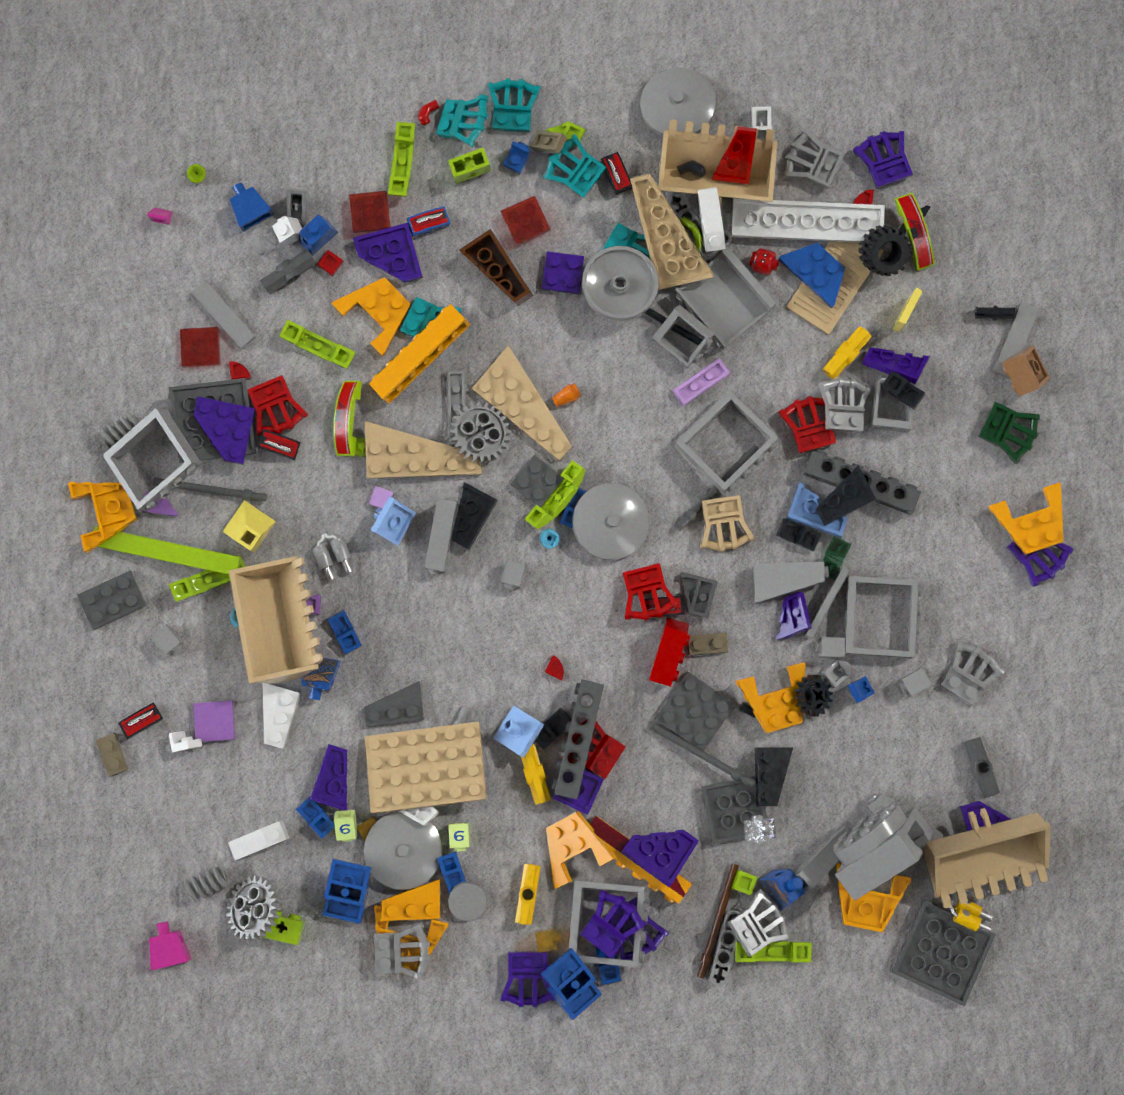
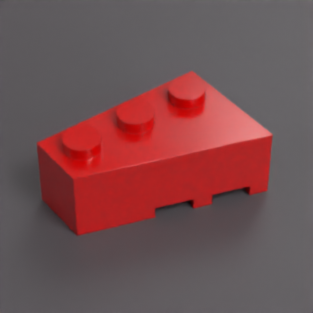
(670, 652)

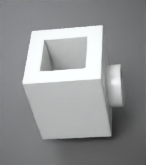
(287, 229)

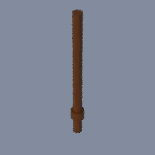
(707, 957)

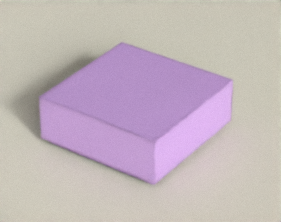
(380, 497)

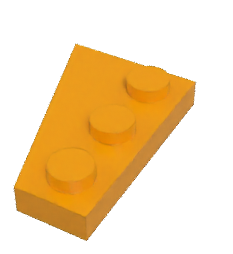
(413, 904)

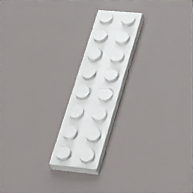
(804, 220)

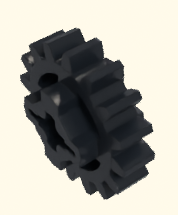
(812, 695)

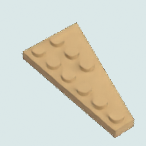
(666, 238)
(514, 394)
(406, 455)

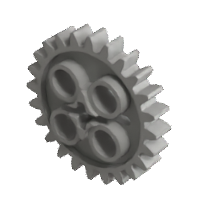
(469, 418)
(253, 908)

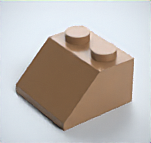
(1026, 371)

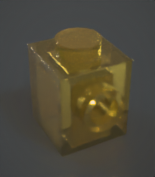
(547, 939)

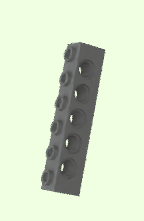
(910, 493)
(572, 789)

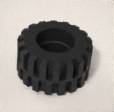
(897, 257)

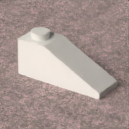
(711, 219)
(258, 840)

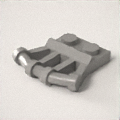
(824, 166)
(848, 416)
(962, 683)
(749, 930)
(388, 952)

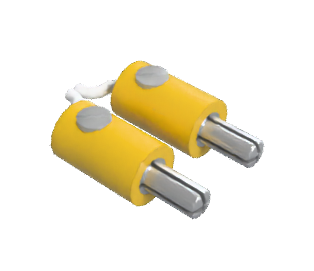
(969, 916)

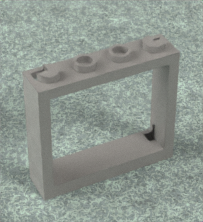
(704, 421)
(132, 438)
(849, 616)
(576, 922)

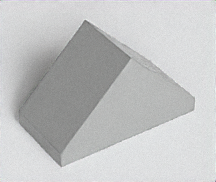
(298, 204)

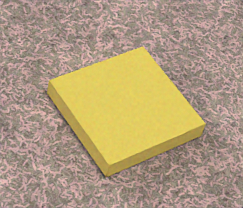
(907, 310)

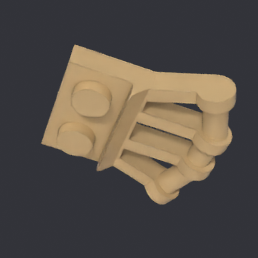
(721, 511)

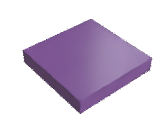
(214, 721)

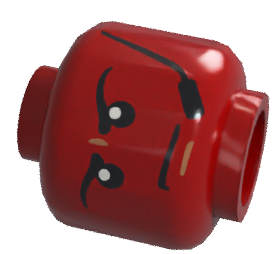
(763, 261)

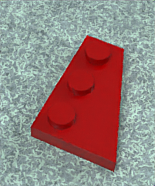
(738, 157)

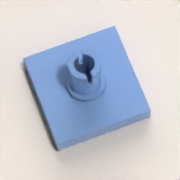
(393, 520)
(518, 731)

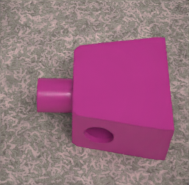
(167, 948)

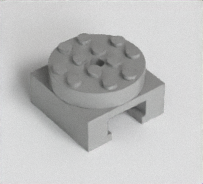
(880, 848)

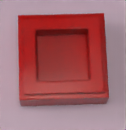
(330, 263)

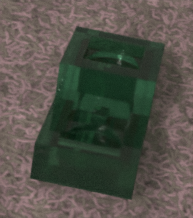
(835, 555)

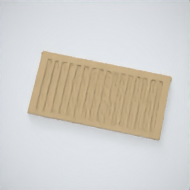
(813, 308)

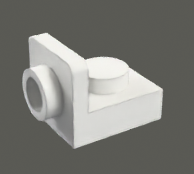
(180, 742)

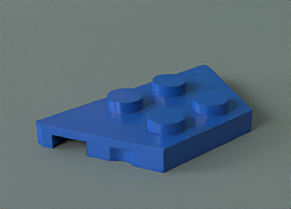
(816, 270)

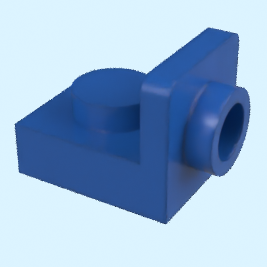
(517, 157)
(861, 689)

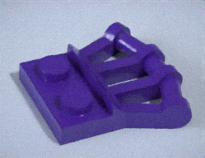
(889, 169)
(1049, 573)
(602, 933)
(652, 944)
(526, 965)

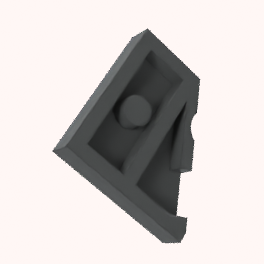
(699, 594)

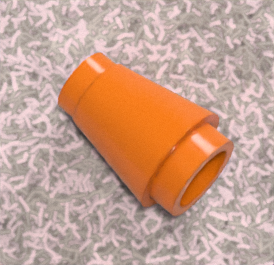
(567, 395)

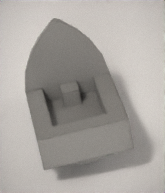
(837, 672)

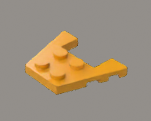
(383, 304)
(112, 509)
(1036, 529)
(776, 708)
(570, 838)
(874, 908)
(435, 932)

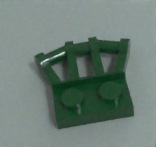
(997, 429)

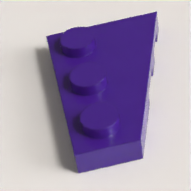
(888, 361)
(332, 779)

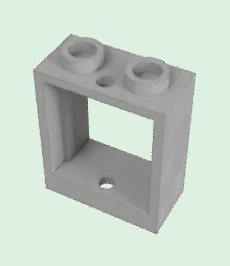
(685, 357)
(889, 424)

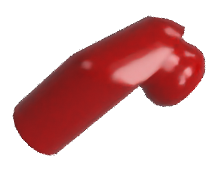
(425, 111)

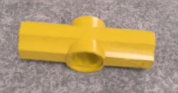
(847, 352)
(535, 776)
(526, 906)

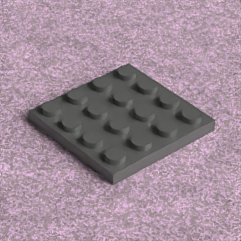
(183, 405)
(942, 954)

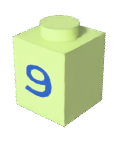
(345, 825)
(459, 836)

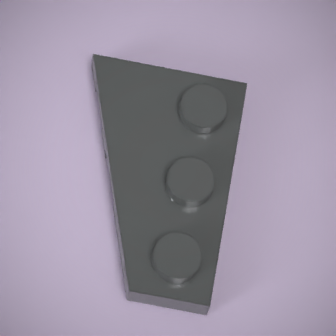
(397, 707)

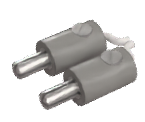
(340, 551)

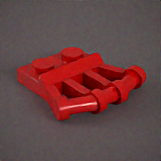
(269, 395)
(808, 436)
(644, 581)
(604, 755)

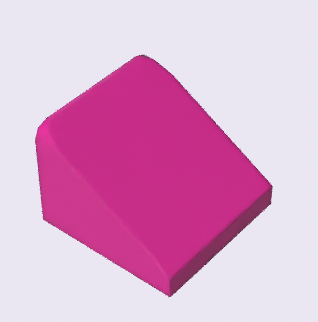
(160, 215)

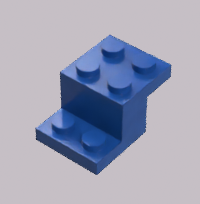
(346, 891)
(571, 983)

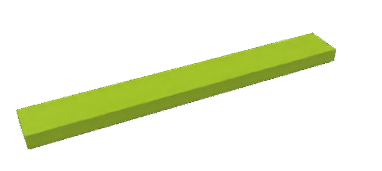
(172, 552)

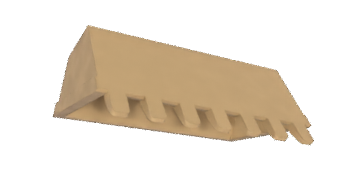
(708, 150)
(275, 620)
(988, 856)

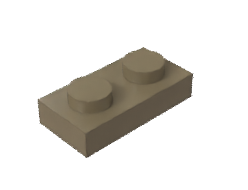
(548, 142)
(708, 644)
(112, 754)

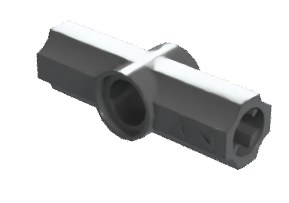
(288, 271)
(986, 779)

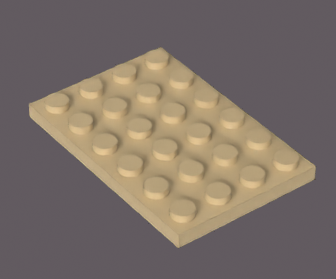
(425, 767)

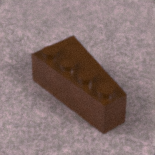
(495, 264)

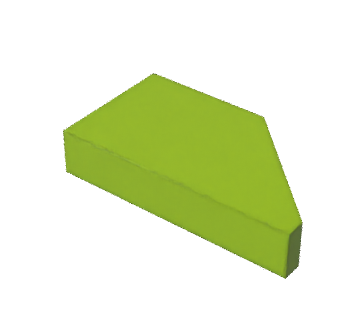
(569, 129)

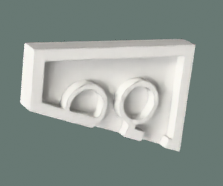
(278, 713)

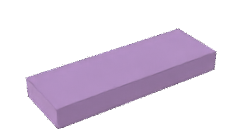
(701, 382)

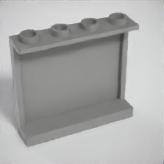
(728, 301)

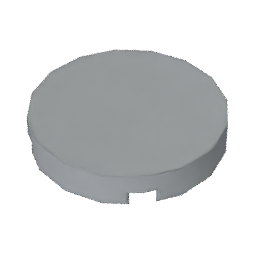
(467, 901)

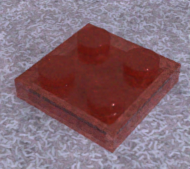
(369, 211)
(525, 220)
(200, 347)

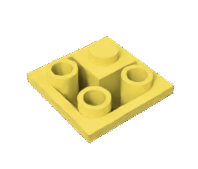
(249, 526)

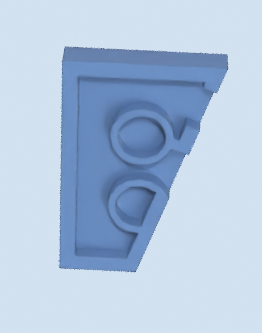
(804, 512)

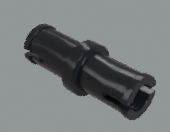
(994, 313)

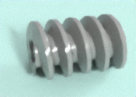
(119, 429)
(207, 884)

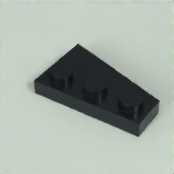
(846, 498)
(472, 515)
(770, 773)

